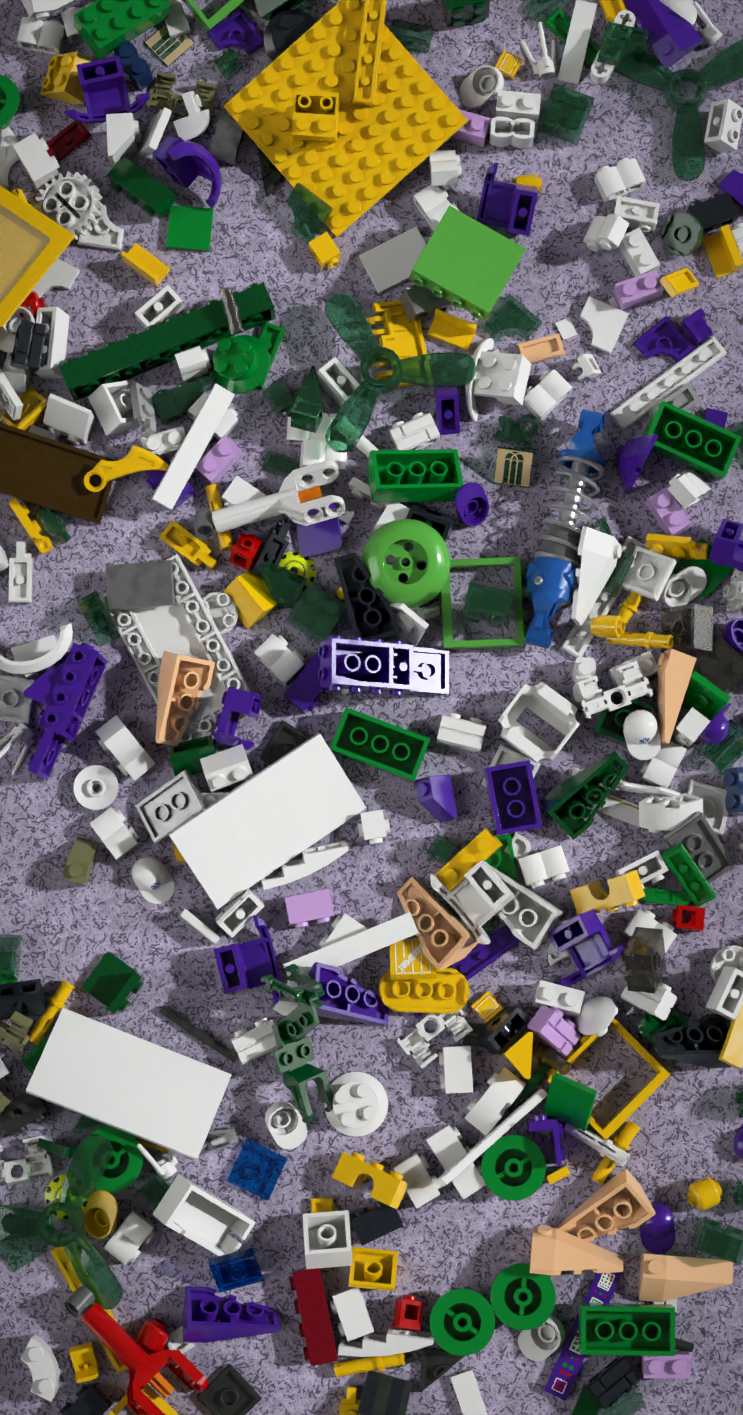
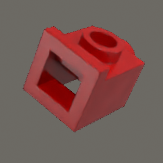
(246, 547)
(697, 917)
(413, 1319)

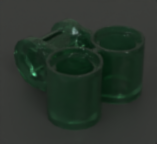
(515, 431)

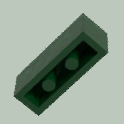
(141, 188)

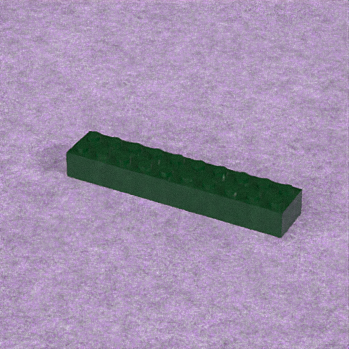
(159, 343)

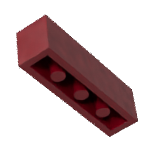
(315, 1316)

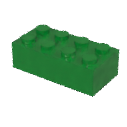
(111, 22)
(692, 440)
(414, 475)
(379, 745)
(626, 1329)

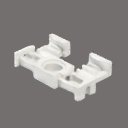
(596, 702)
(416, 1040)
(36, 1162)

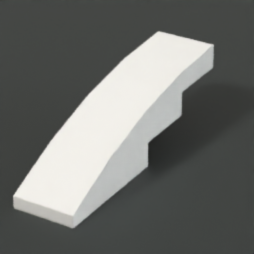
(311, 861)
(395, 1342)

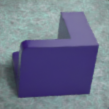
(696, 327)

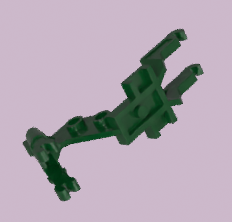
(293, 1044)

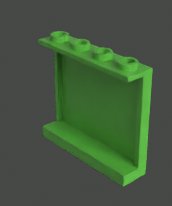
(466, 263)

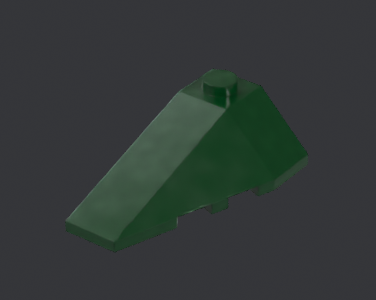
(581, 796)

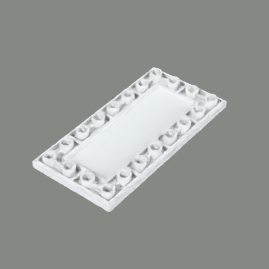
(186, 631)
(267, 820)
(129, 1083)

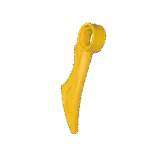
(135, 461)

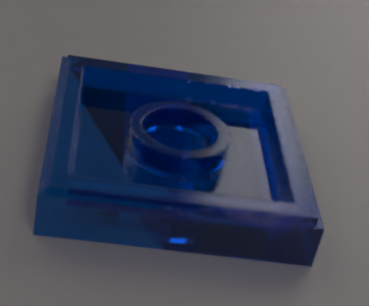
(257, 1169)
(236, 1270)

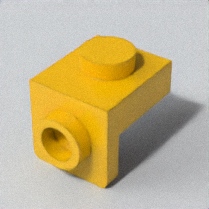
(84, 1362)

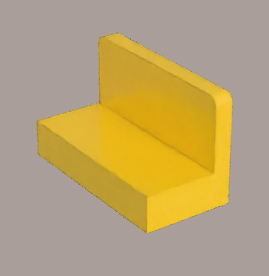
(723, 252)
(145, 264)
(452, 330)

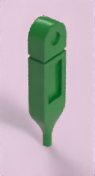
(666, 897)

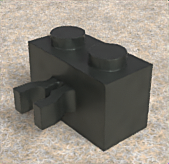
(22, 1112)

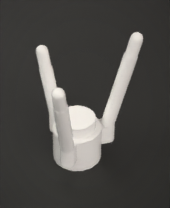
(710, 33)
(545, 67)
(20, 736)
(163, 1166)

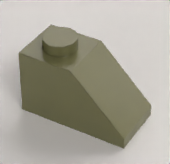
(80, 861)

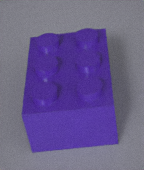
(512, 797)

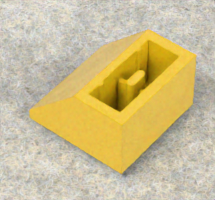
(63, 79)
(315, 116)

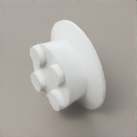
(357, 1104)

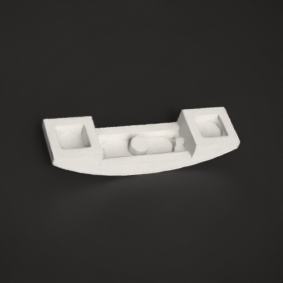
(577, 41)

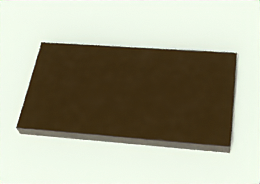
(50, 474)

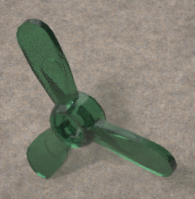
(687, 136)
(430, 370)
(80, 1181)

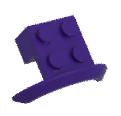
(104, 91)
(186, 161)
(506, 204)
(727, 545)
(236, 703)
(587, 944)
(246, 963)

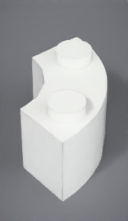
(124, 746)
(666, 812)
(495, 1100)
(43, 1366)

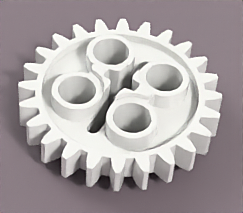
(82, 191)

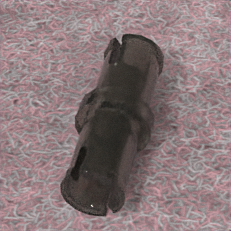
(231, 310)
(550, 1058)

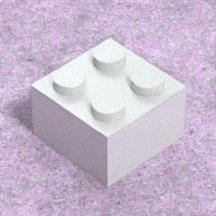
(327, 1239)

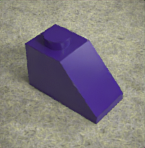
(447, 410)
(437, 796)

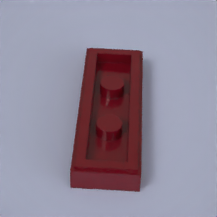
(67, 140)

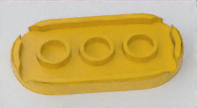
(435, 996)

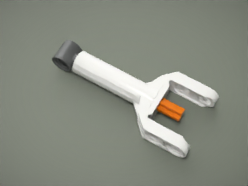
(293, 499)

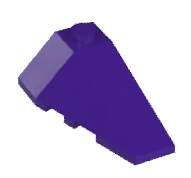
(669, 33)
(632, 459)
(346, 998)
(218, 1319)

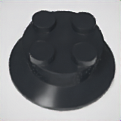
(285, 30)

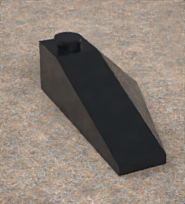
(367, 608)
(695, 1042)

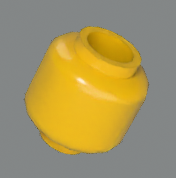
(704, 1193)

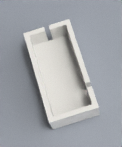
(202, 1217)

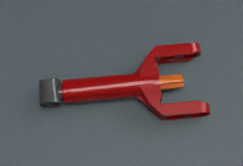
(142, 1365)

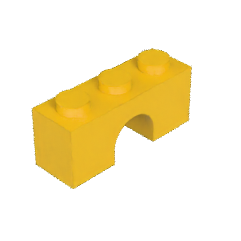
(478, 849)
(623, 889)
(388, 1187)

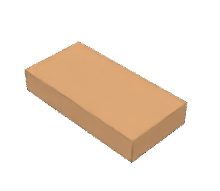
(542, 348)

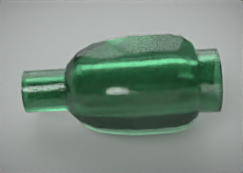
(53, 524)

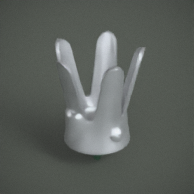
(227, 1138)

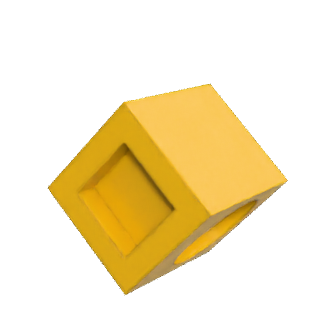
(325, 251)

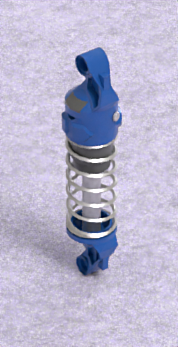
(554, 567)

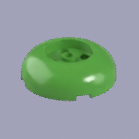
(428, 547)

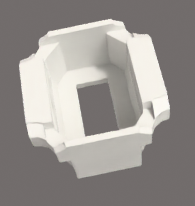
(549, 707)

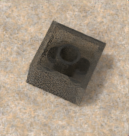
(690, 627)
(721, 666)
(644, 960)

